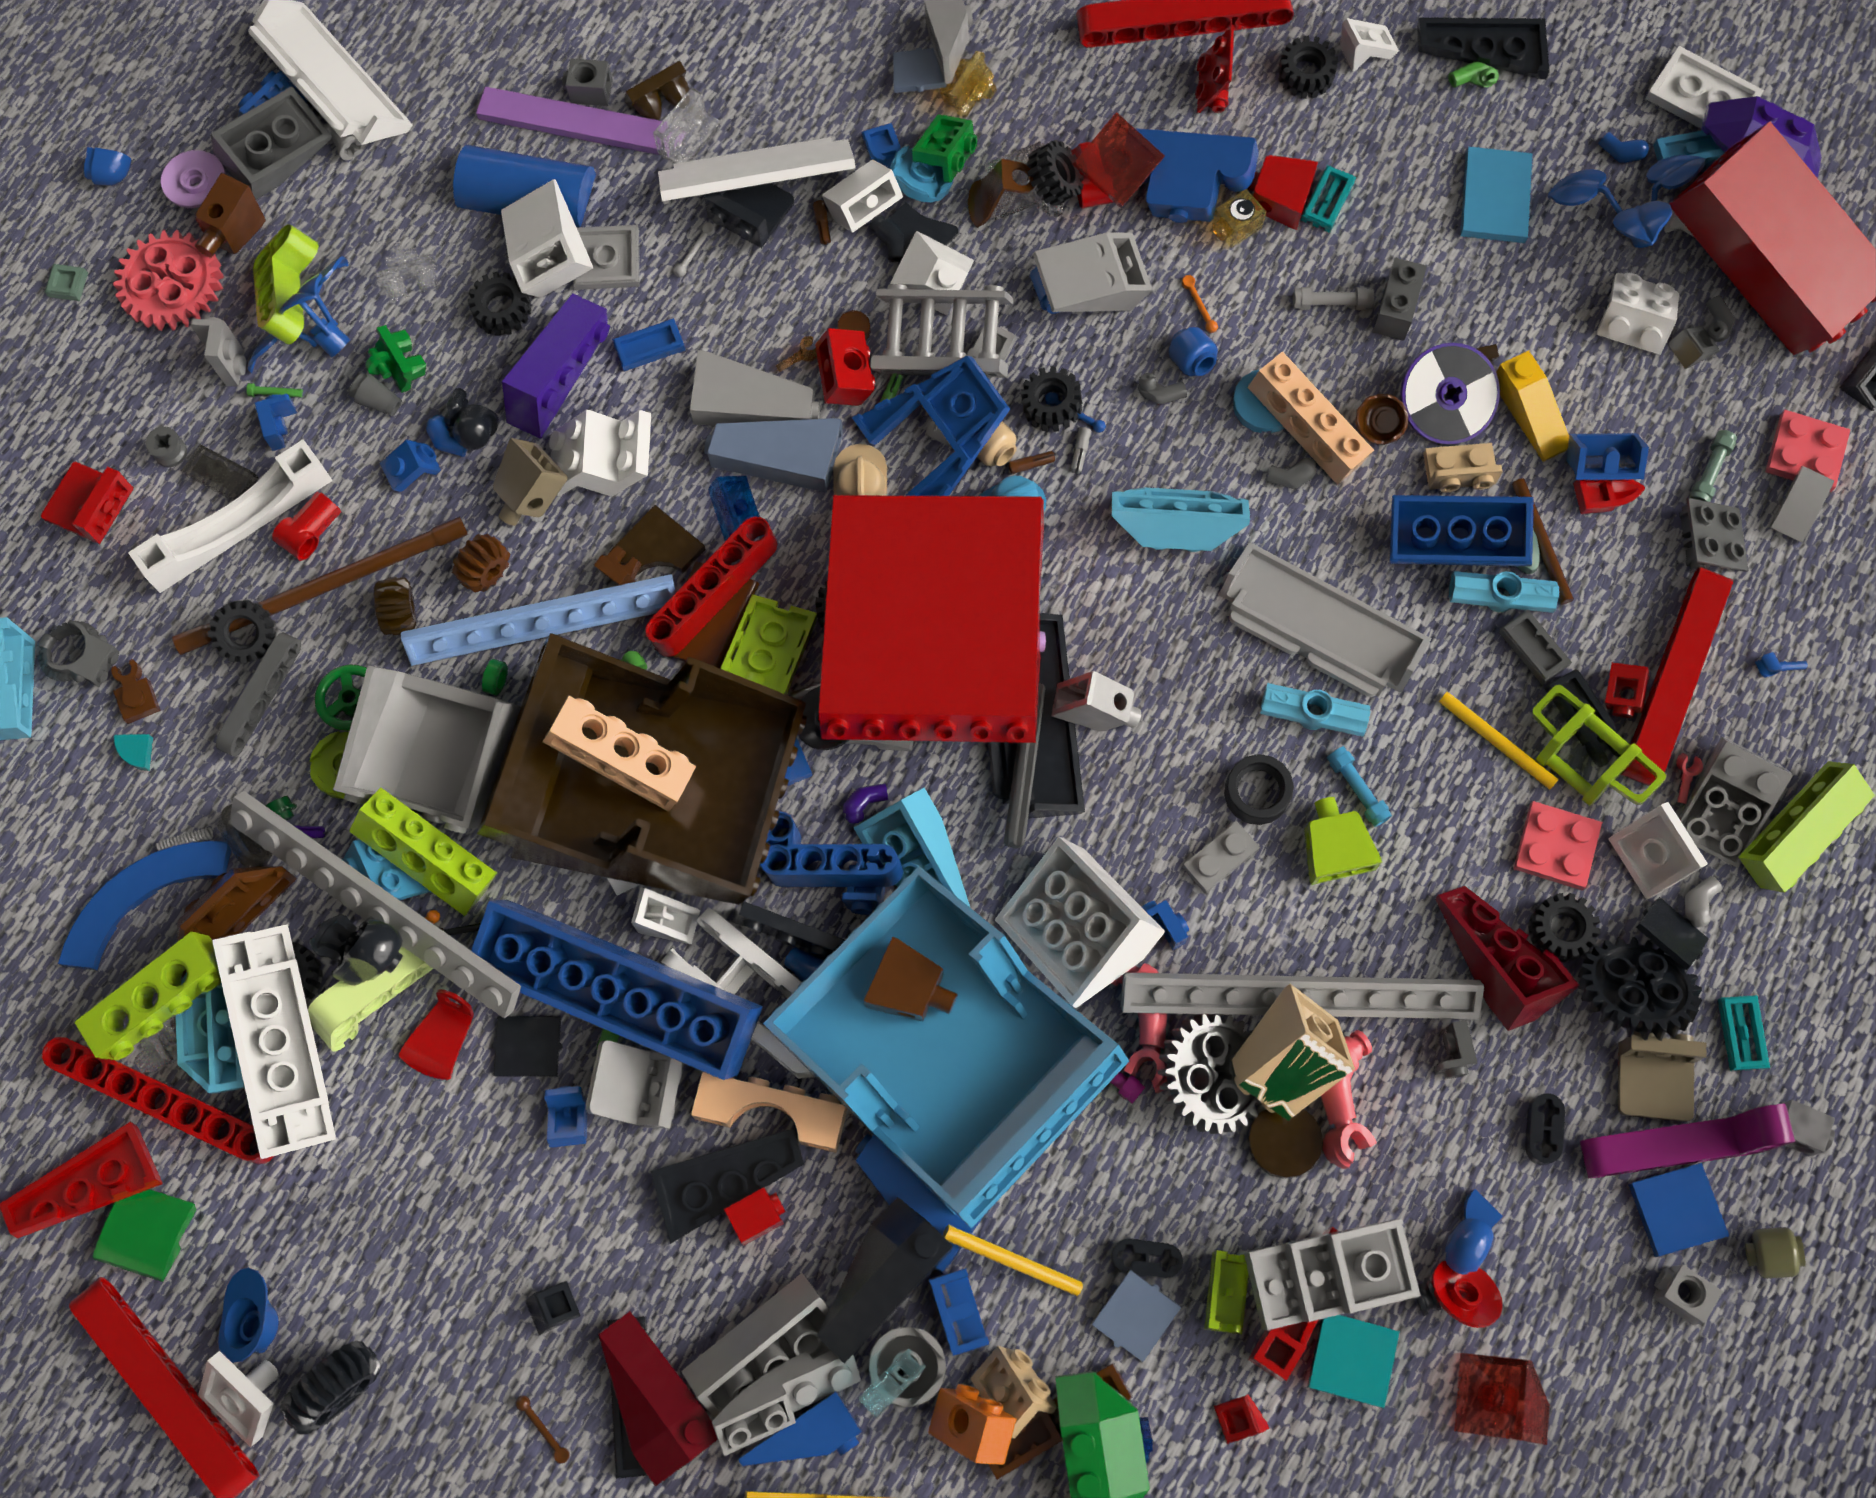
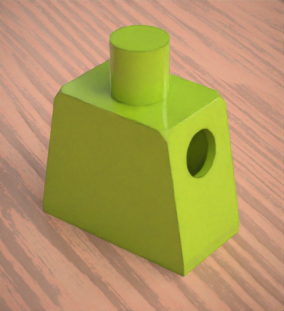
(1338, 844)

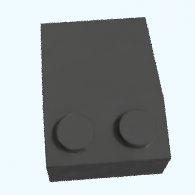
(270, 142)

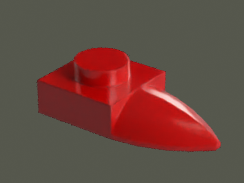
(1605, 495)

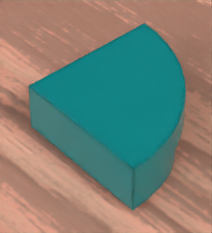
(135, 749)

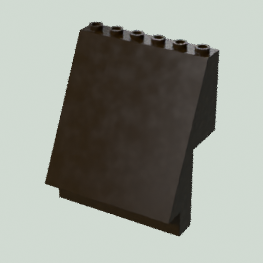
(588, 824)

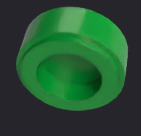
(494, 677)

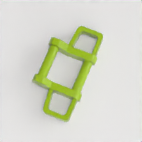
(1608, 779)

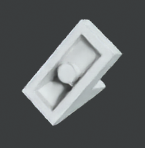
(1364, 40)

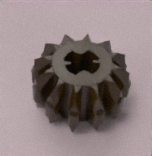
(394, 605)

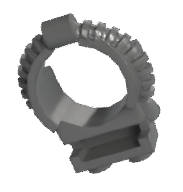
(91, 666)

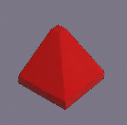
(1240, 1419)

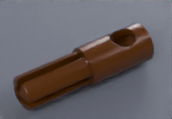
(822, 221)
(1030, 462)

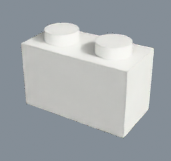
(862, 195)

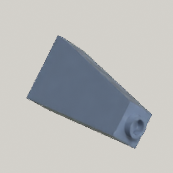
(779, 451)

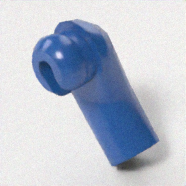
(1624, 151)

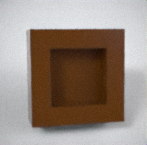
(611, 567)

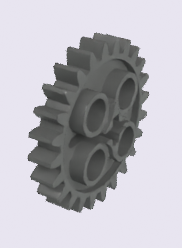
(1212, 1074)

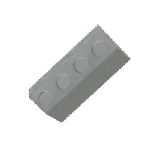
(758, 1344)

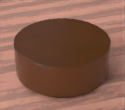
(855, 321)

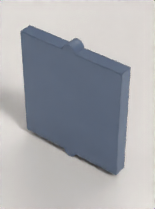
(916, 71)
(1136, 1315)

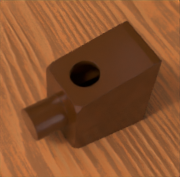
(228, 217)
(908, 984)

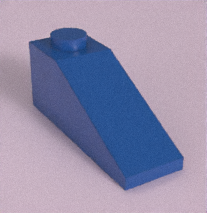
(815, 1433)

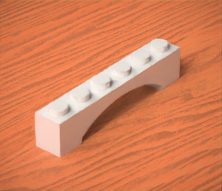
(177, 554)

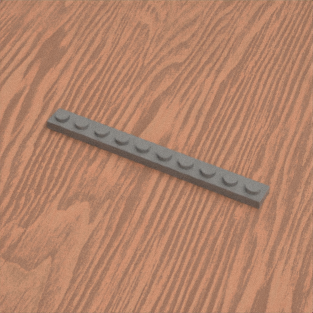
(369, 899)
(1336, 995)

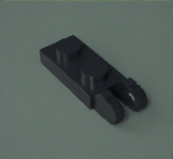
(1579, 688)

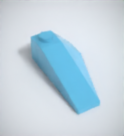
(918, 839)

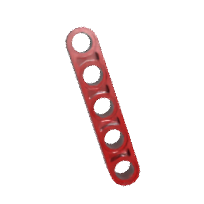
(709, 602)

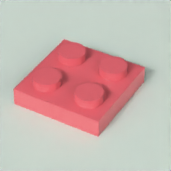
(1809, 444)
(1557, 845)

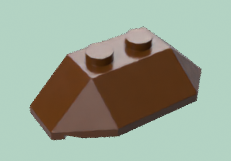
(234, 901)

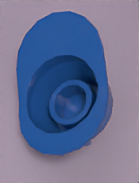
(247, 1317)

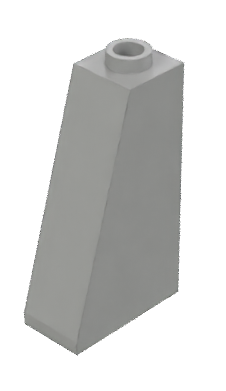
(739, 393)

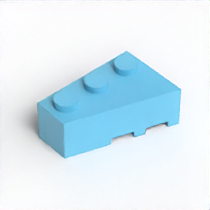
(16, 681)

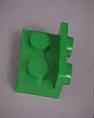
(946, 144)

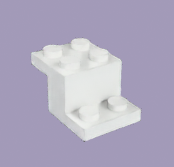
(602, 451)

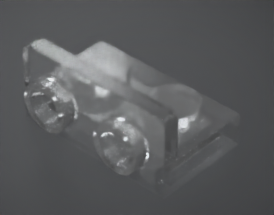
(685, 129)

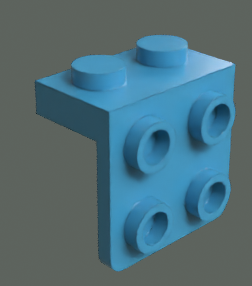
(382, 871)

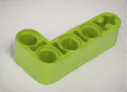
(277, 279)

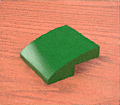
(144, 1233)

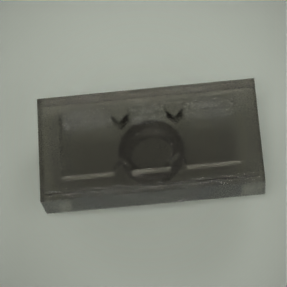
(219, 473)

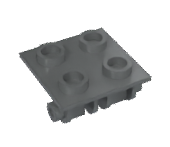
(1713, 535)

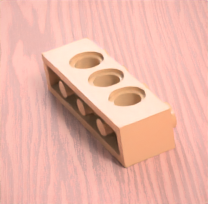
(1310, 418)
(601, 757)

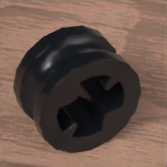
(1427, 1298)

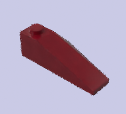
(1515, 974)
(657, 1408)

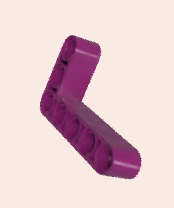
(1689, 1143)

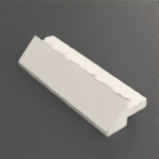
(274, 1040)

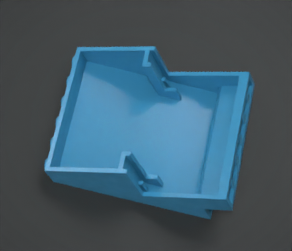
(964, 1091)

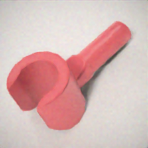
(1687, 775)

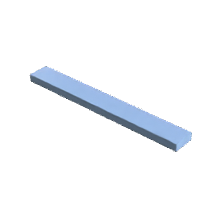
(537, 620)

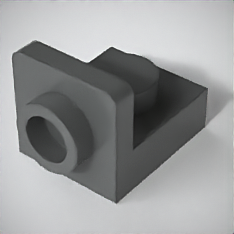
(1459, 1045)

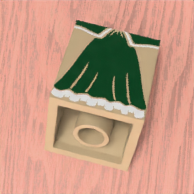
(1292, 1055)

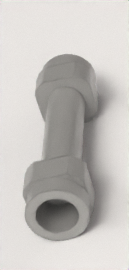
(1361, 298)

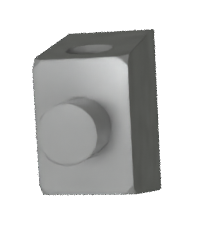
(1095, 702)

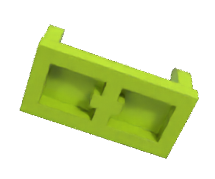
(1226, 1293)

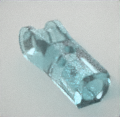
(886, 1388)

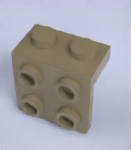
(1658, 1076)

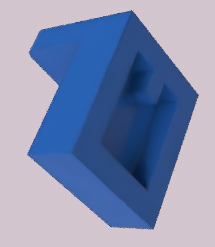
(271, 418)

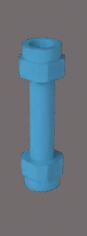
(1342, 761)

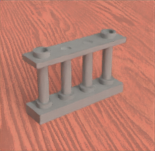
(923, 361)

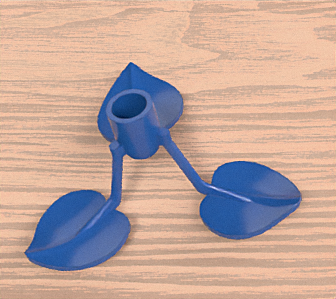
(1643, 221)
(325, 331)

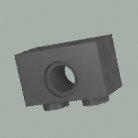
(1399, 299)

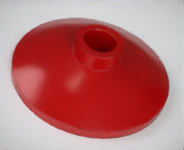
(1468, 1297)

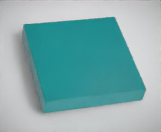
(1353, 1360)

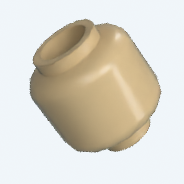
(999, 447)

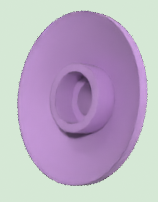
(184, 172)

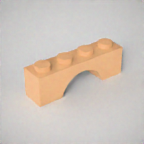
(817, 1120)

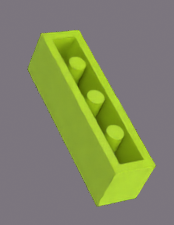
(1807, 826)

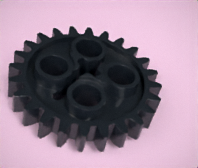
(1639, 989)

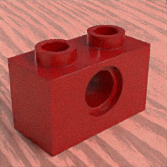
(844, 367)

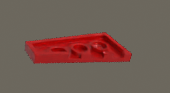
(92, 1179)

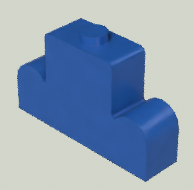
(1193, 169)

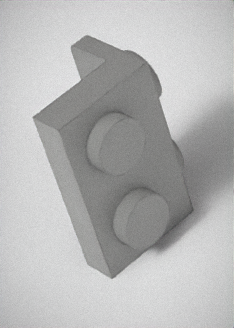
(221, 349)

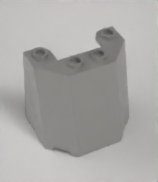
(426, 746)

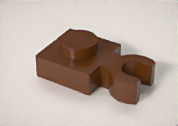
(136, 696)

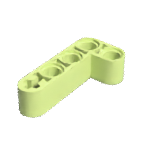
(341, 1007)

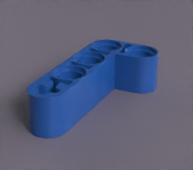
(833, 858)

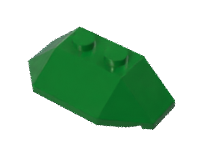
(1100, 1439)

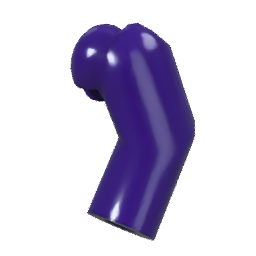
(861, 798)

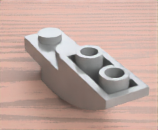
(774, 1397)

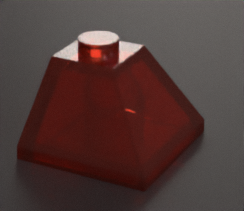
(1501, 1399)

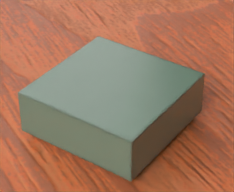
(66, 282)

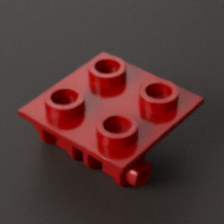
(1215, 73)

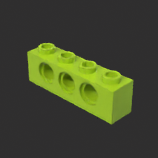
(422, 851)
(103, 1024)

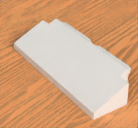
(325, 72)
(755, 168)

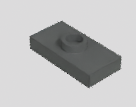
(1535, 647)

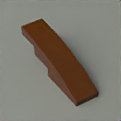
(1044, 1429)

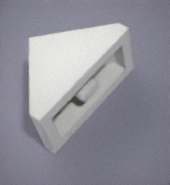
(664, 917)

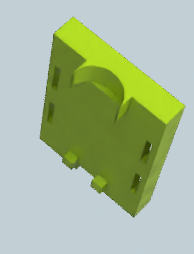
(770, 643)

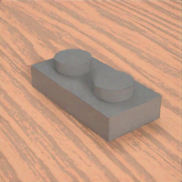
(1221, 857)

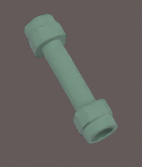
(1721, 446)

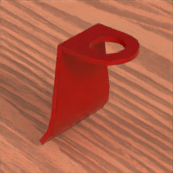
(439, 1037)

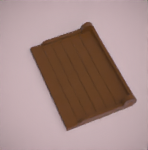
(716, 637)

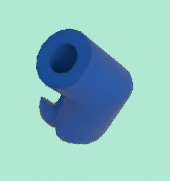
(441, 438)

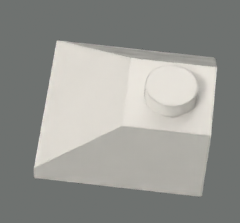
(932, 267)

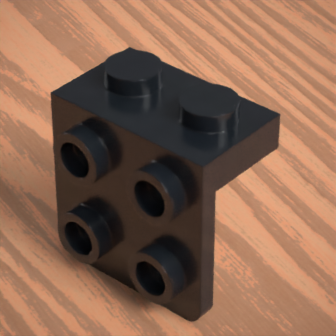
(750, 211)

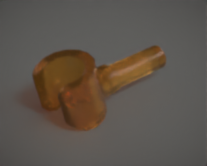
(803, 354)

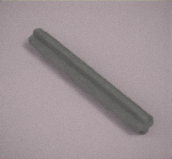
(1022, 784)

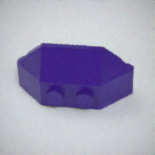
(1736, 118)

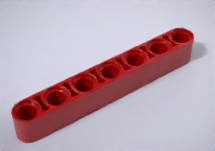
(1162, 19)
(1679, 671)
(144, 1094)
(163, 1390)

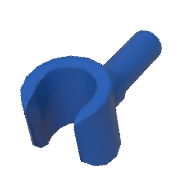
(1771, 666)

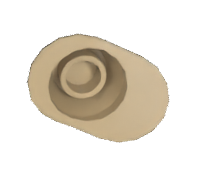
(860, 471)

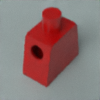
(1284, 188)

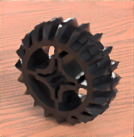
(330, 1387)

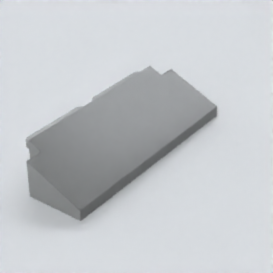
(1321, 623)

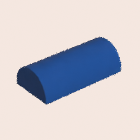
(496, 178)
(1461, 530)

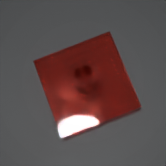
(1118, 160)

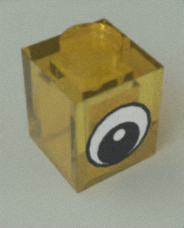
(1238, 218)

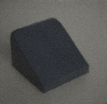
(552, 1307)

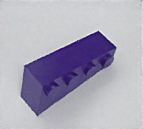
(553, 364)

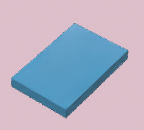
(1496, 194)

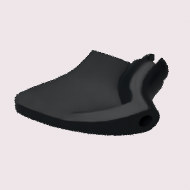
(901, 227)

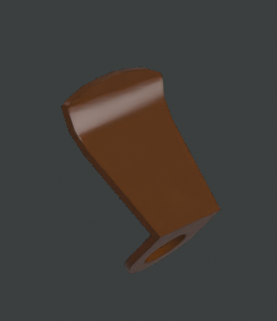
(988, 191)

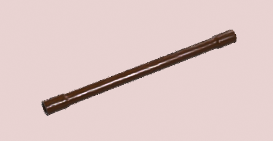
(437, 536)

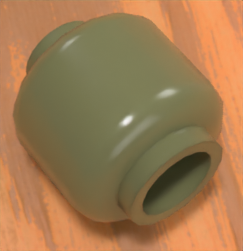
(1775, 1252)

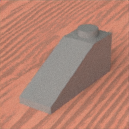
(948, 31)

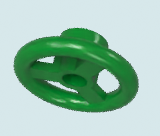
(329, 714)

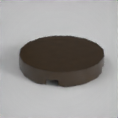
(1284, 1146)

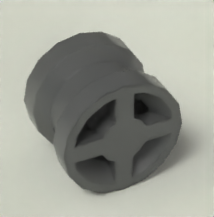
(166, 455)

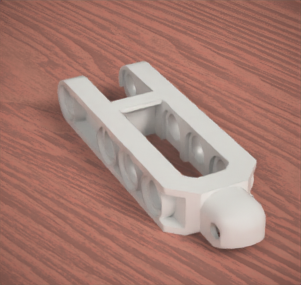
(749, 959)

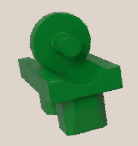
(389, 360)

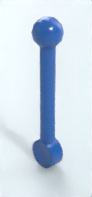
(1098, 425)

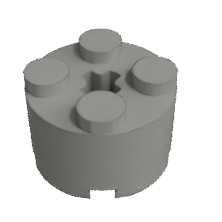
(924, 1349)

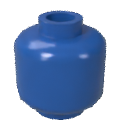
(1193, 351)

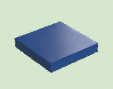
(1678, 1210)

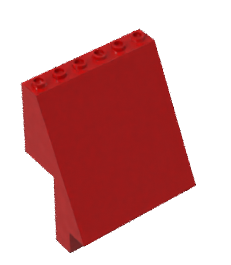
(932, 619)

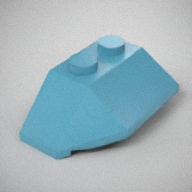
(1179, 517)
(207, 1043)

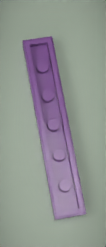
(568, 120)

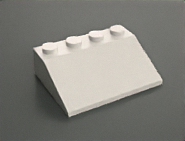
(1077, 923)

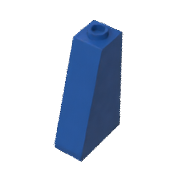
(895, 1180)

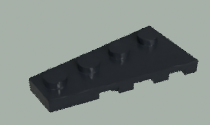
(706, 1185)

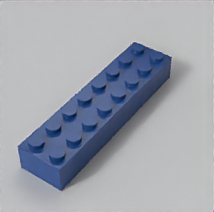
(618, 989)

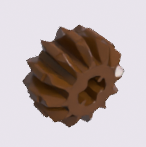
(481, 562)

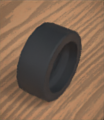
(1274, 768)

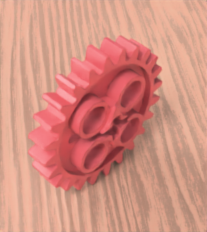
(156, 302)

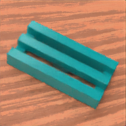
(1318, 219)
(1730, 1035)

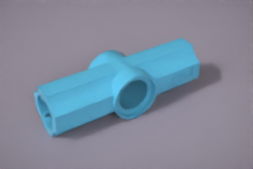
(1524, 592)
(1337, 713)

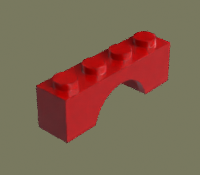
(1283, 1346)

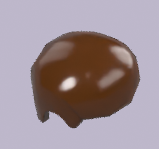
(1382, 419)

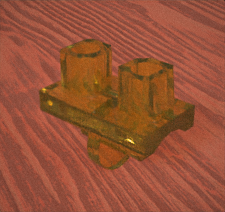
(972, 84)

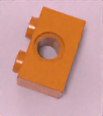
(972, 1424)

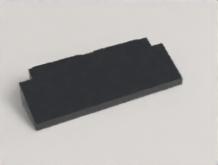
(1057, 769)

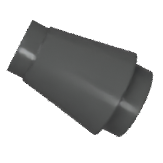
(374, 395)

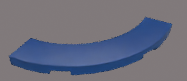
(131, 888)

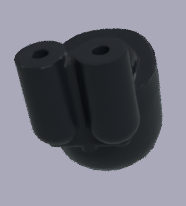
(471, 423)

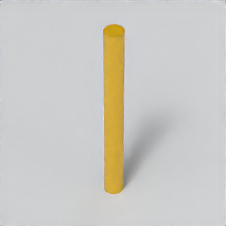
(1498, 740)
(1012, 1260)

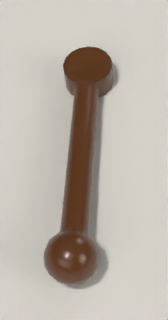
(561, 1453)

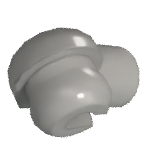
(1697, 901)

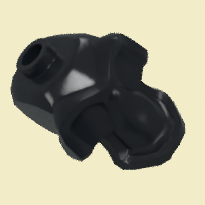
(361, 950)

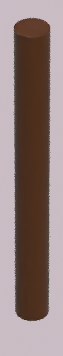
(1545, 547)

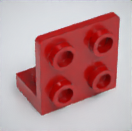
(87, 501)

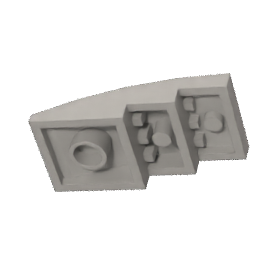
(1332, 1274)

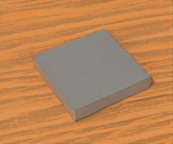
(613, 257)

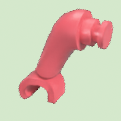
(1151, 1036)
(1340, 1110)

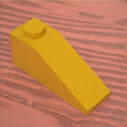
(1533, 404)

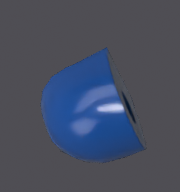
(106, 166)
(1468, 1245)

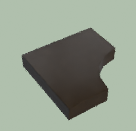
(660, 542)

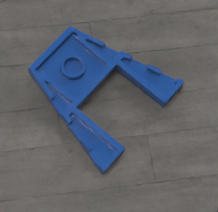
(961, 406)

